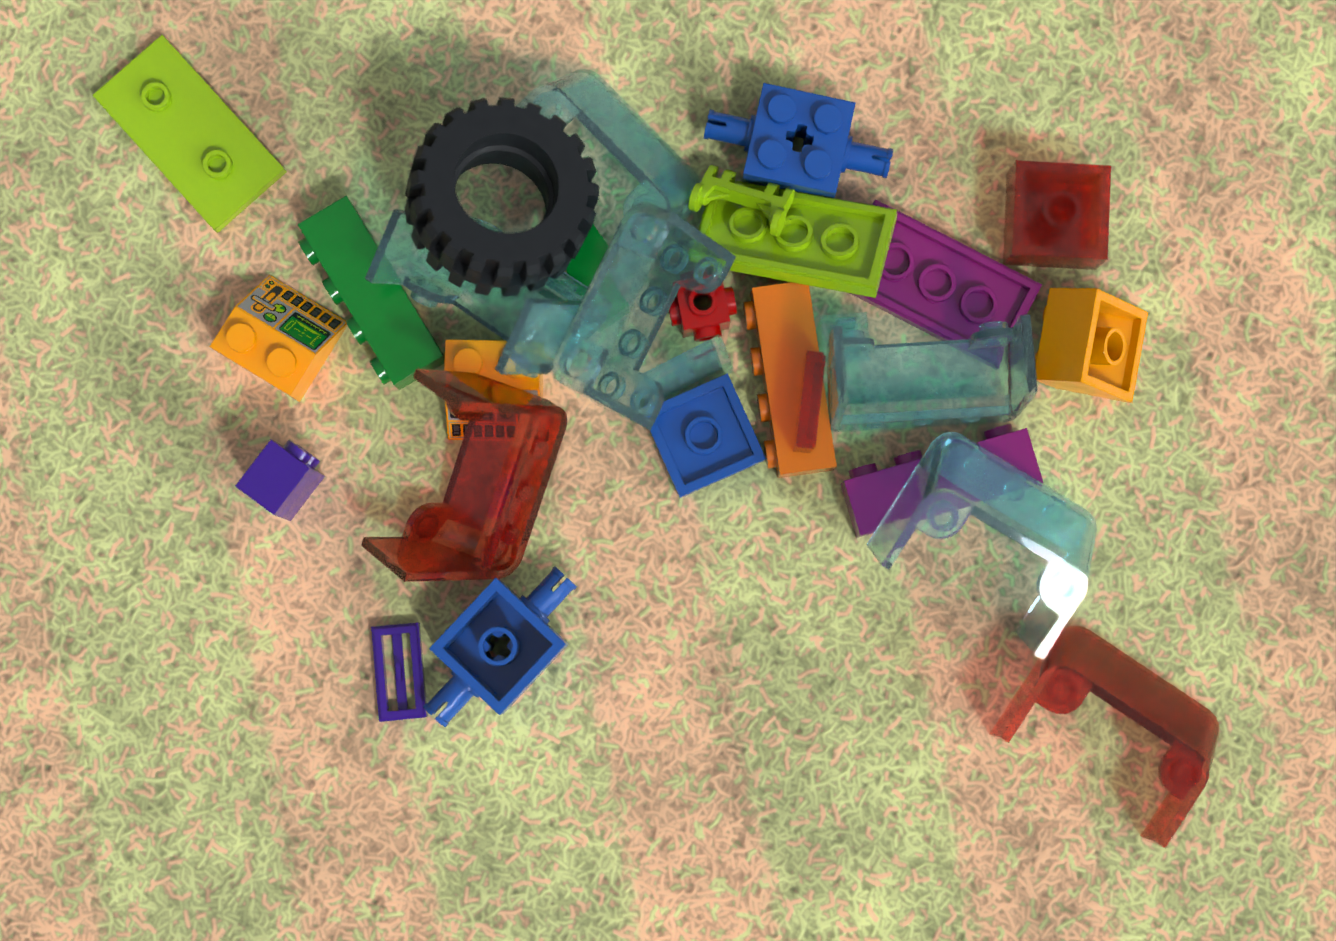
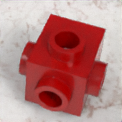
(703, 323)

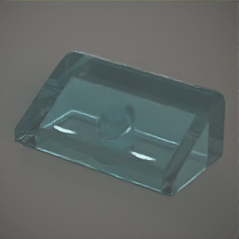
(692, 368)

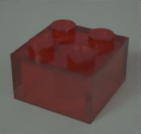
(1057, 215)

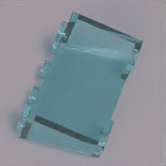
(627, 304)

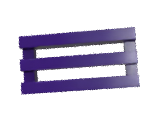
(417, 666)

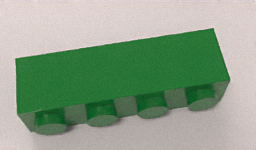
(379, 311)

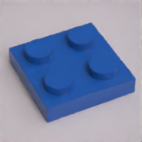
(705, 436)

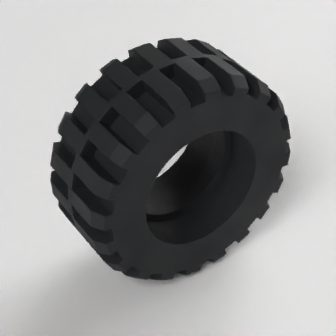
(513, 139)

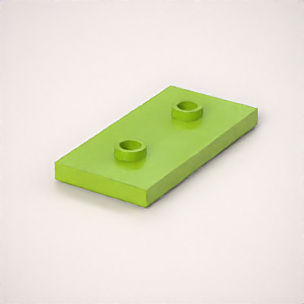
(189, 133)
(821, 245)

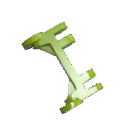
(768, 202)

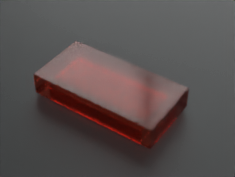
(809, 402)

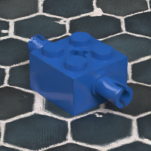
(791, 114)
(467, 646)

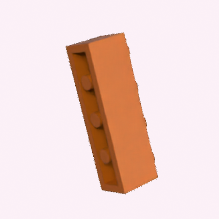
(784, 334)

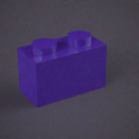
(281, 478)

